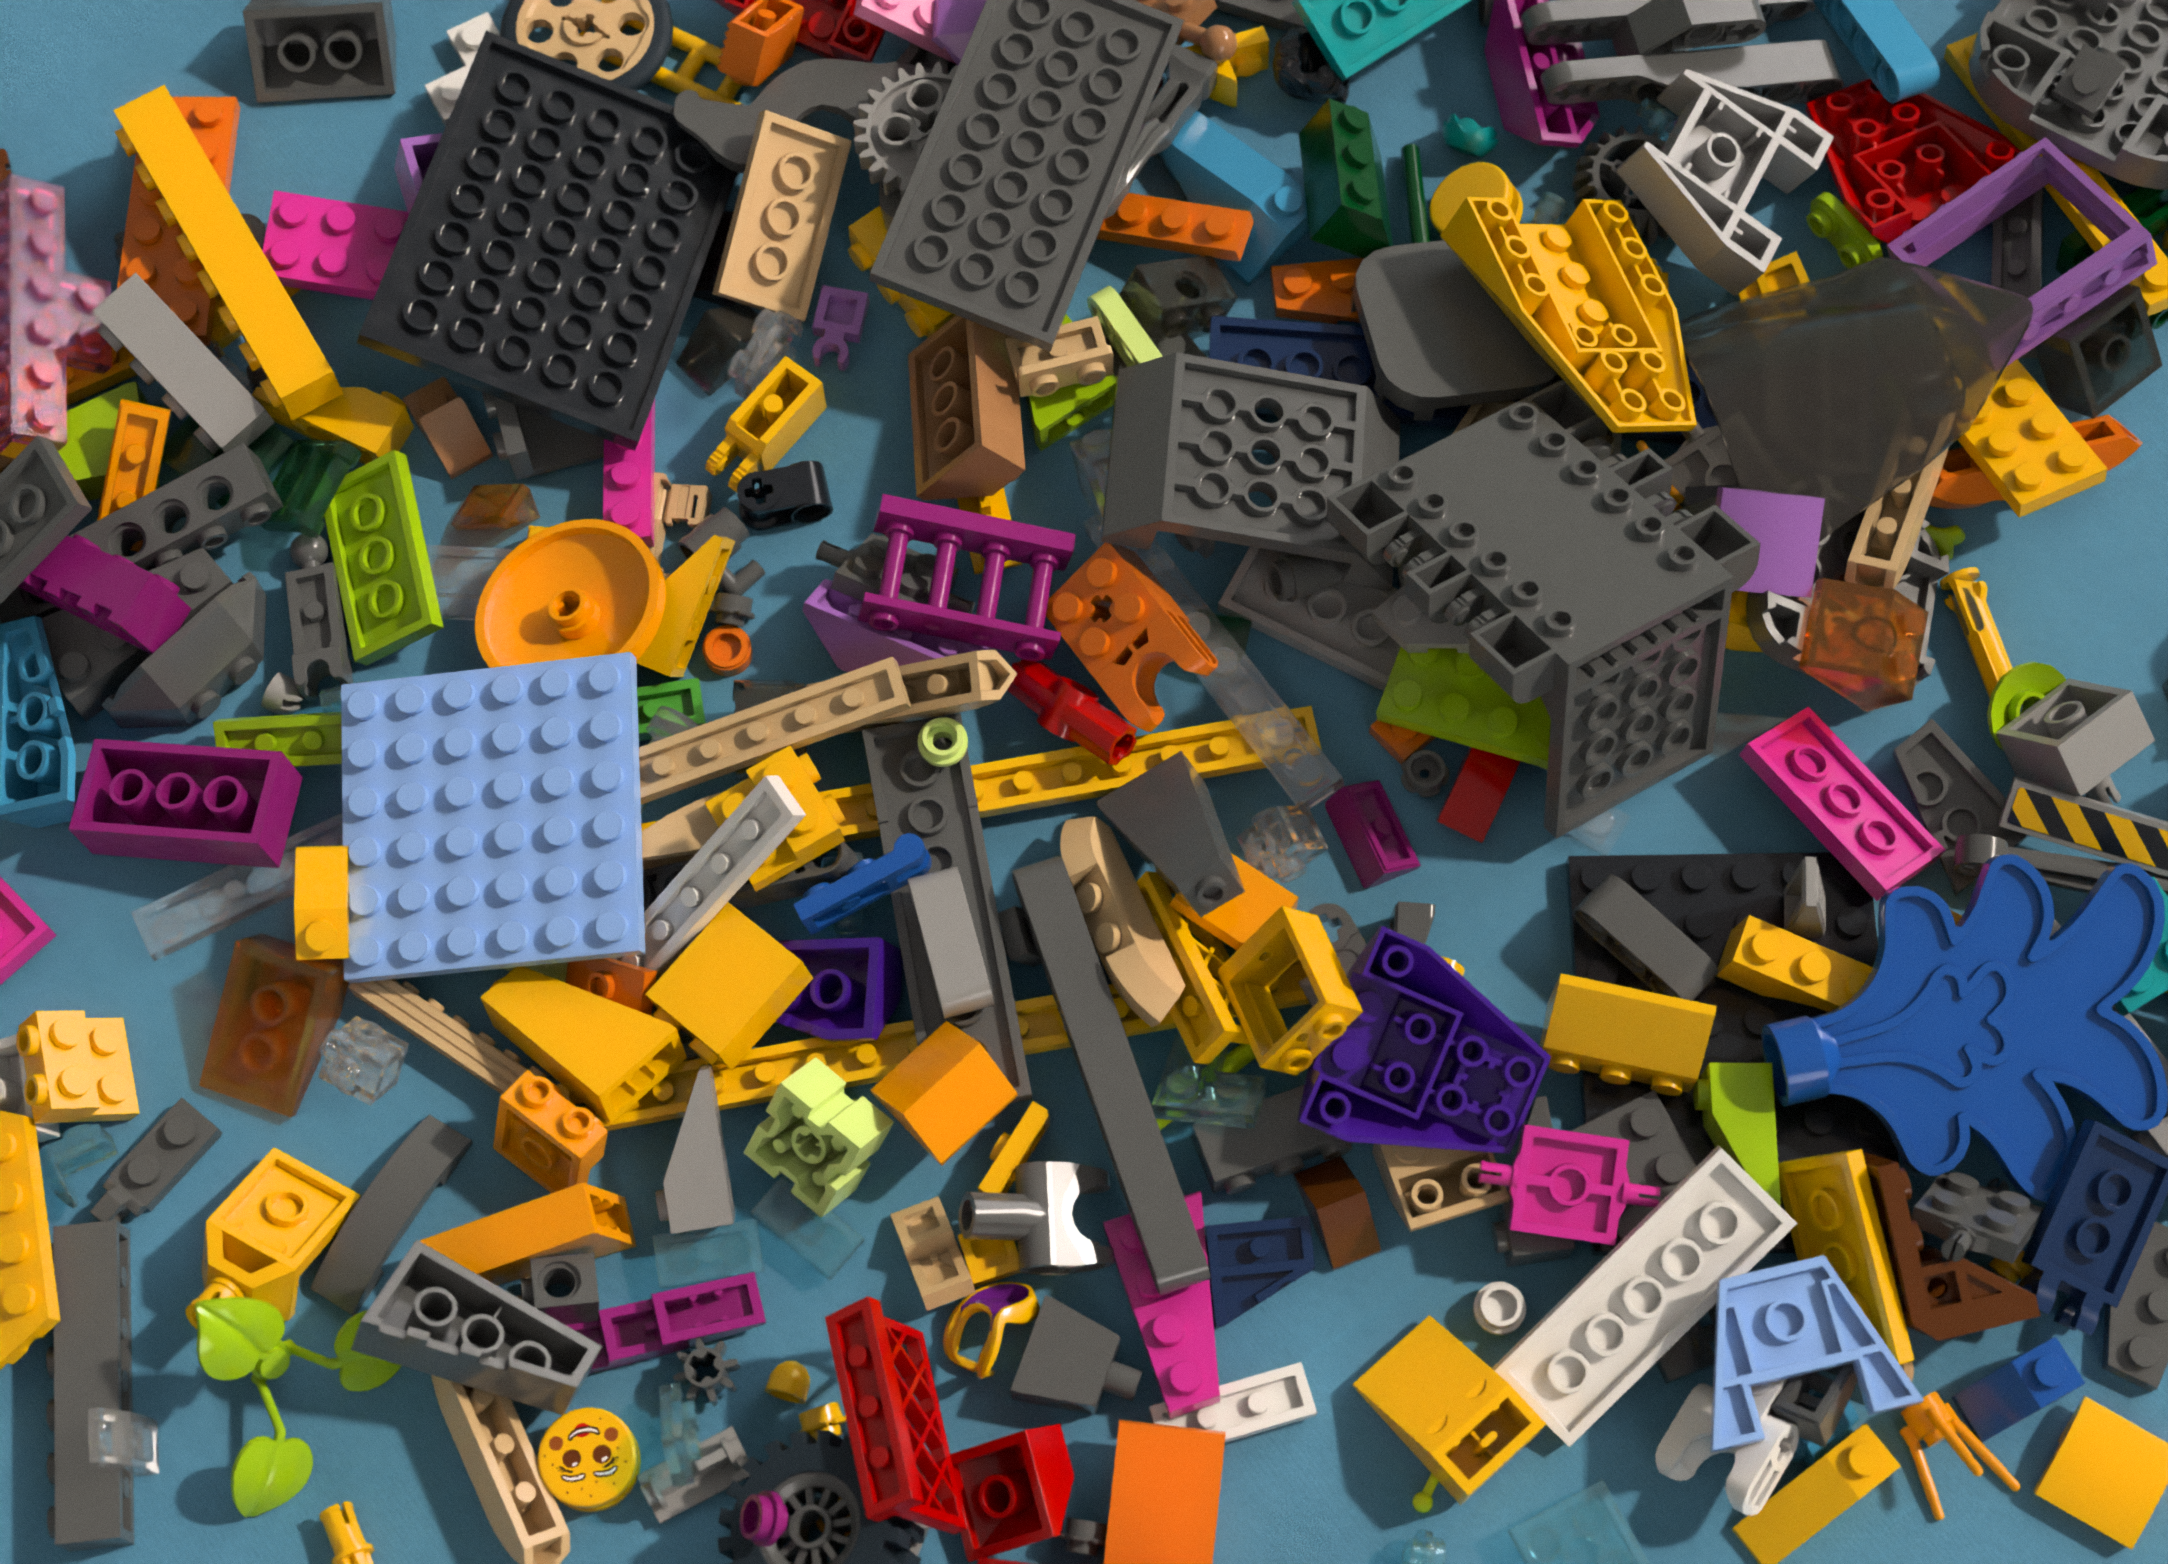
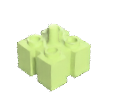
(818, 1137)

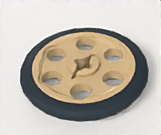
(640, 53)

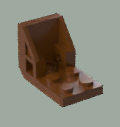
(1936, 1293)

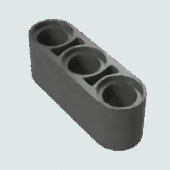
(1644, 940)

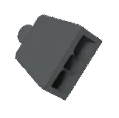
(1071, 1362)

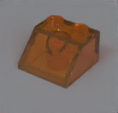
(1864, 642)

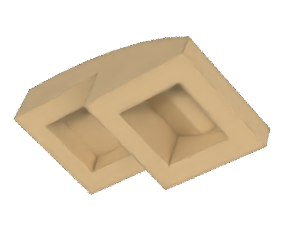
(932, 1253)

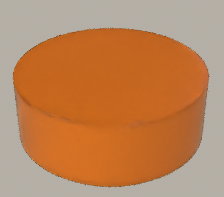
(727, 650)

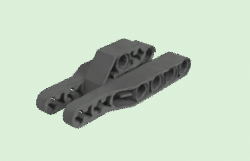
(1651, 30)

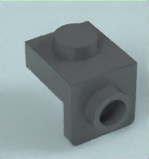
(2090, 80)

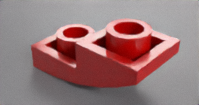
(1477, 793)

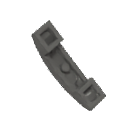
(386, 1212)

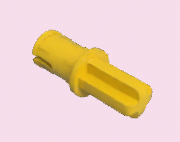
(346, 1535)

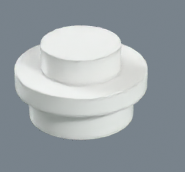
(1499, 1308)

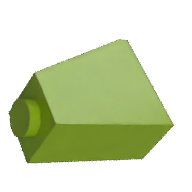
(1068, 408)

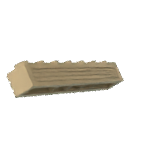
(443, 1033)

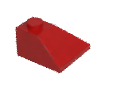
(1013, 1490)

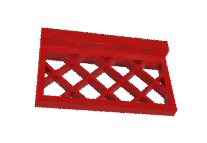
(875, 1408)

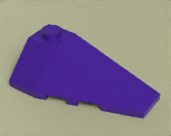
(851, 988)

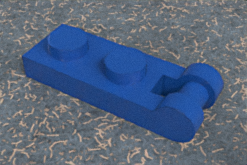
(864, 884)

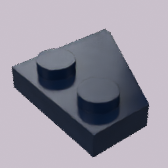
(1255, 1262)

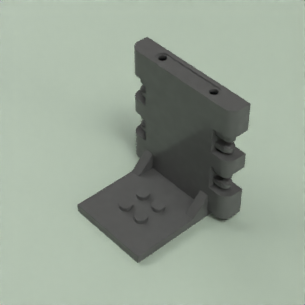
(1568, 587)

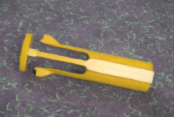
(1977, 624)

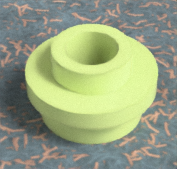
(942, 728)

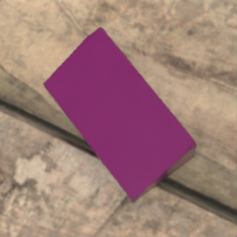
(1371, 833)

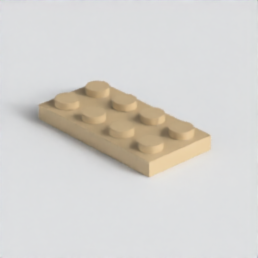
(782, 216)

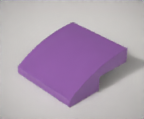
(1788, 536)

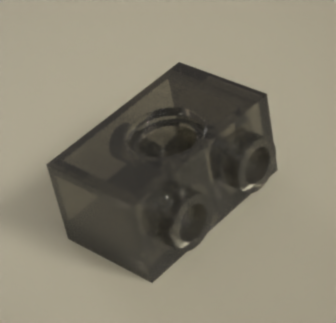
(1178, 296)

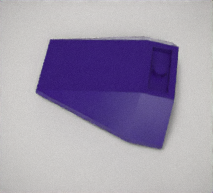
(1422, 1059)

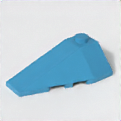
(1229, 174)
(34, 731)

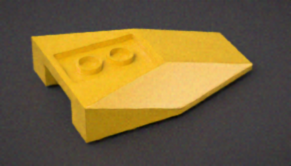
(1585, 306)

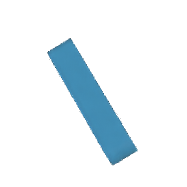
(1883, 46)

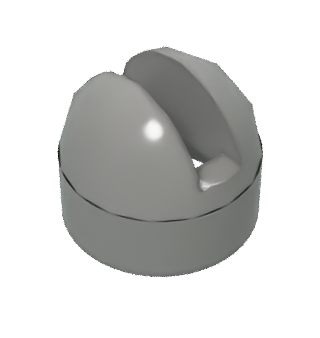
(282, 695)

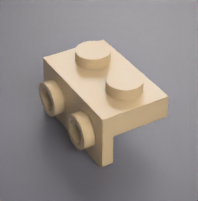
(1075, 358)

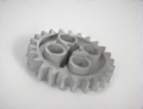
(898, 115)

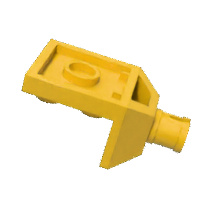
(271, 1232)

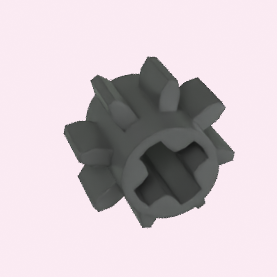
(704, 1357)

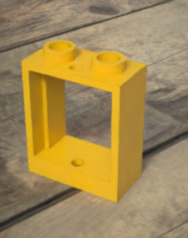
(1250, 973)

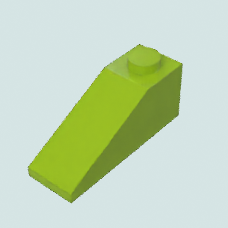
(1741, 1118)

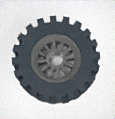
(805, 1472)

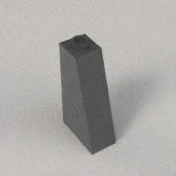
(1176, 832)

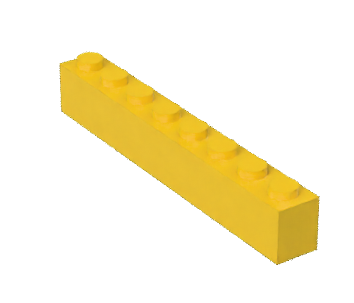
(228, 253)

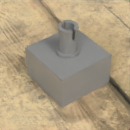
(2077, 738)

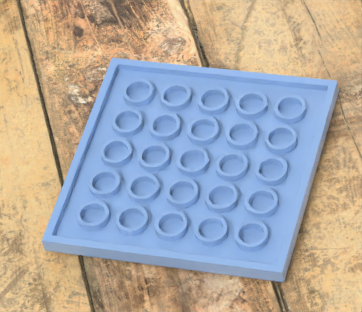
(493, 818)

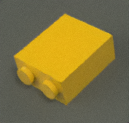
(728, 987)

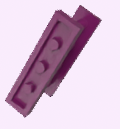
(973, 532)

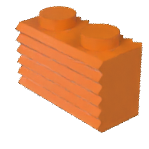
(760, 40)

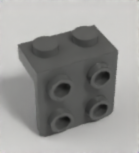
(537, 442)

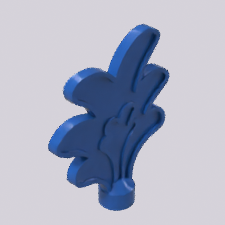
(1985, 1018)

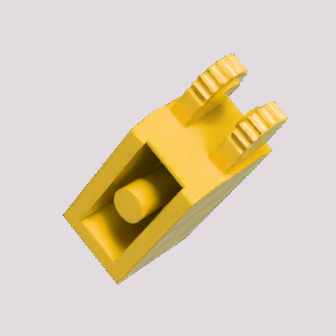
(769, 421)

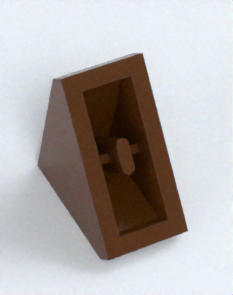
(1338, 1212)

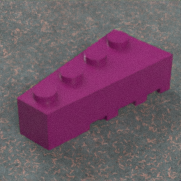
(109, 593)

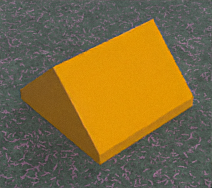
(1244, 914)
(945, 1091)

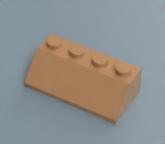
(964, 413)

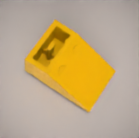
(1449, 1408)

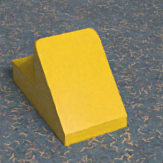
(1249, 58)

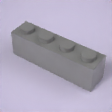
(182, 365)

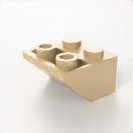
(1435, 1183)

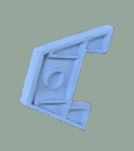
(1788, 1326)

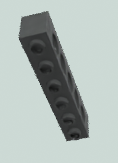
(154, 515)

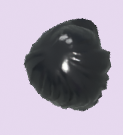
(1304, 71)

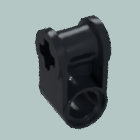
(789, 496)

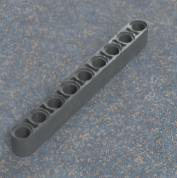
(1111, 1076)

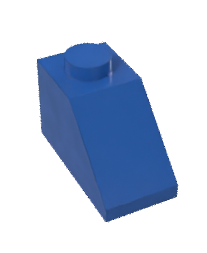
(2018, 1389)

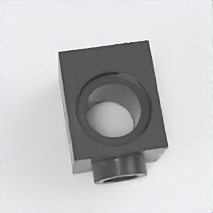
(576, 1272)

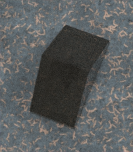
(715, 343)

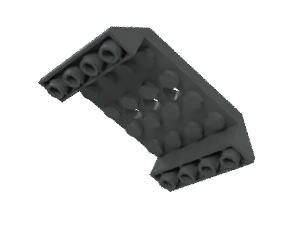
(1188, 463)

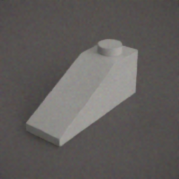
(697, 1177)

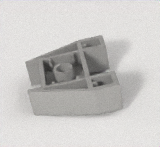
(1712, 169)

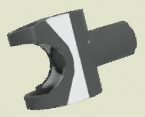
(1040, 1218)

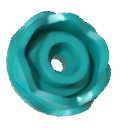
(1468, 136)

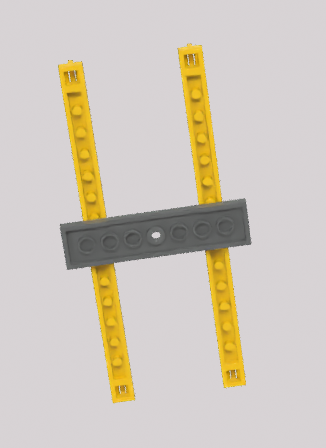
(946, 812)

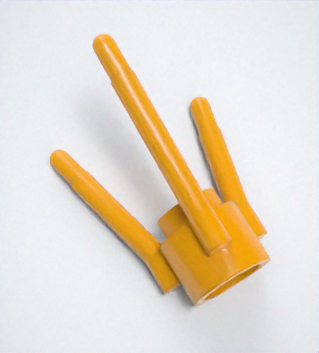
(1934, 1423)

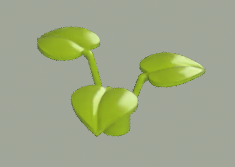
(246, 1337)

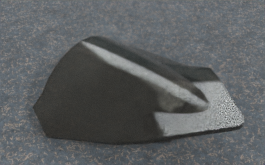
(1852, 377)

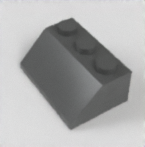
(321, 48)

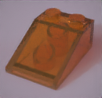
(272, 1023)

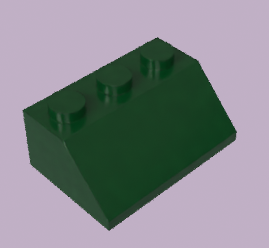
(1344, 181)

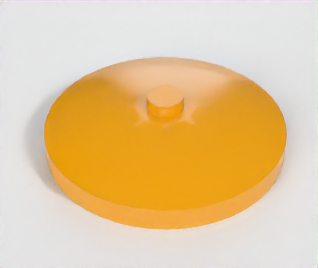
(571, 596)

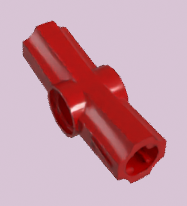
(1072, 711)

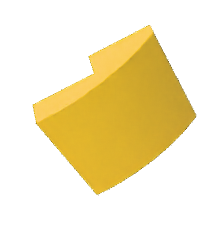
(2106, 1472)

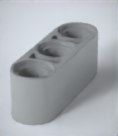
(950, 942)

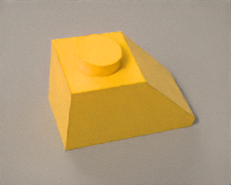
(321, 902)

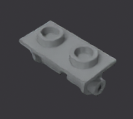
(719, 1465)

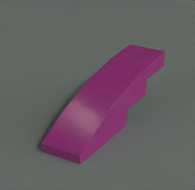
(674, 1320)

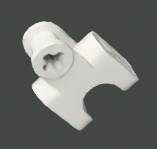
(1756, 1464)

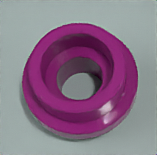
(763, 1518)

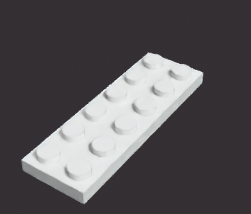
(1643, 1295)

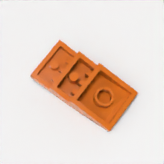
(1164, 1494)

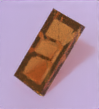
(496, 507)

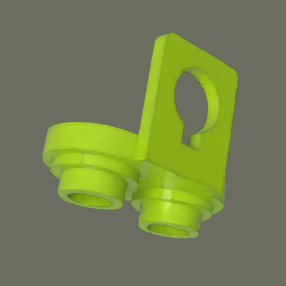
(1834, 222)

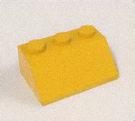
(1626, 1034)

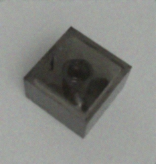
(2100, 354)

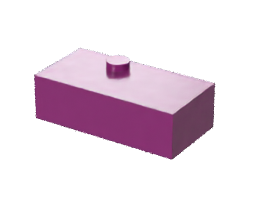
(186, 803)

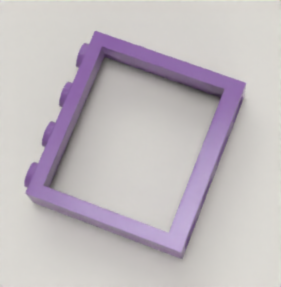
(2079, 288)

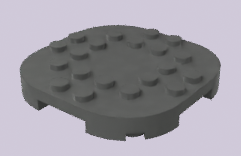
(2030, 46)

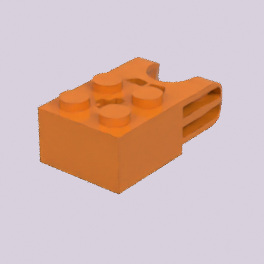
(1126, 631)

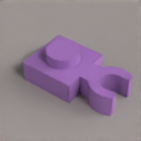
(838, 319)

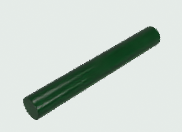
(1415, 194)

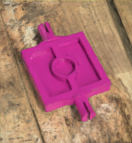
(1568, 1184)

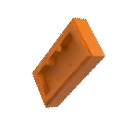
(614, 981)

